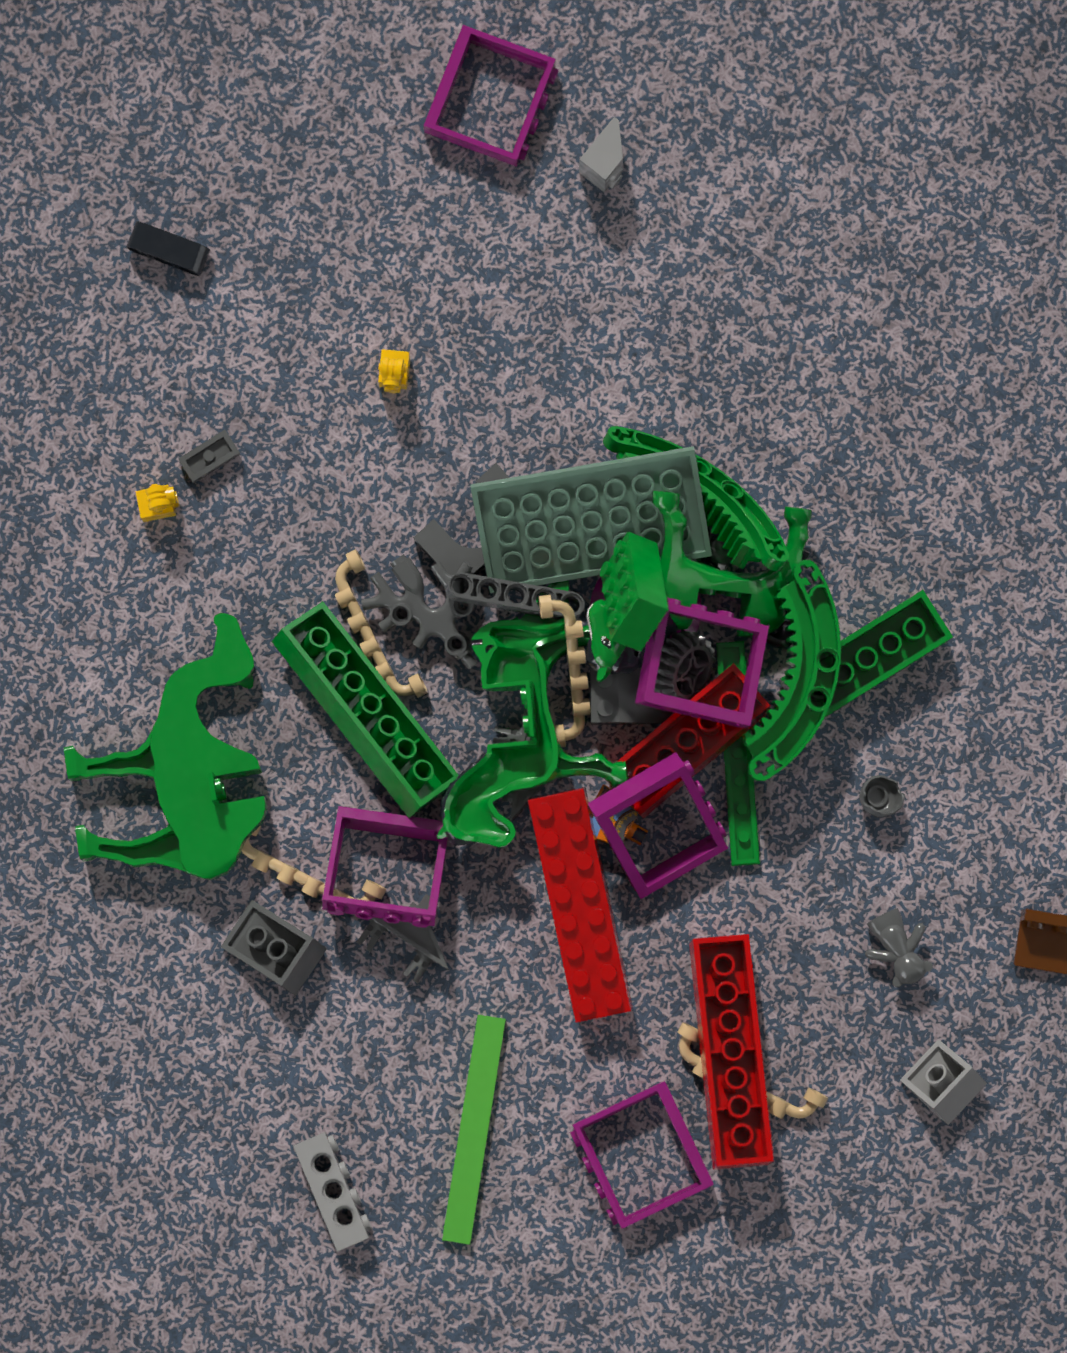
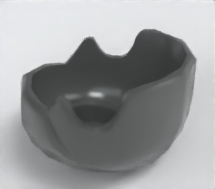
(881, 796)

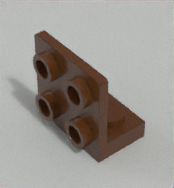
(1042, 941)

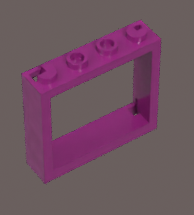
(472, 36)
(647, 696)
(635, 790)
(386, 824)
(603, 1186)

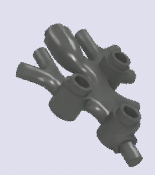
(432, 622)

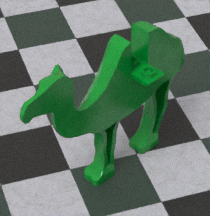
(187, 771)

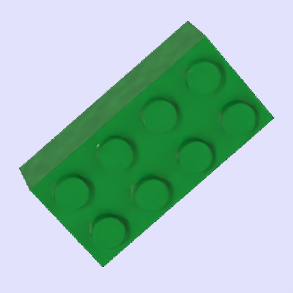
(633, 591)

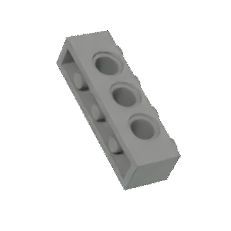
(341, 1234)

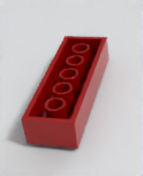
(692, 737)

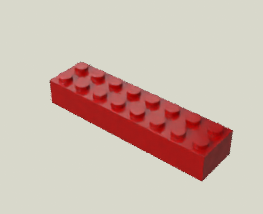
(580, 904)
(731, 1052)

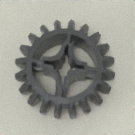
(684, 665)

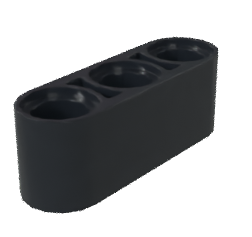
(168, 248)

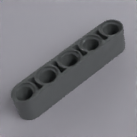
(502, 587)

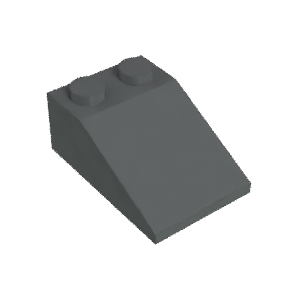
(614, 701)
(274, 947)

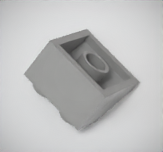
(604, 158)
(943, 1081)

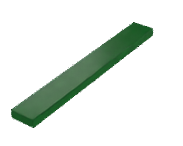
(739, 784)

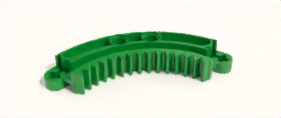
(727, 506)
(814, 632)

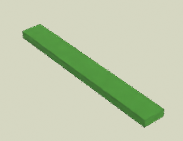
(473, 1129)

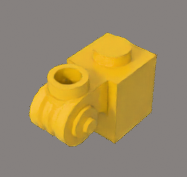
(393, 370)
(157, 502)

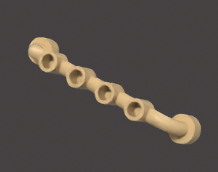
(359, 622)
(575, 657)
(312, 885)
(778, 1106)

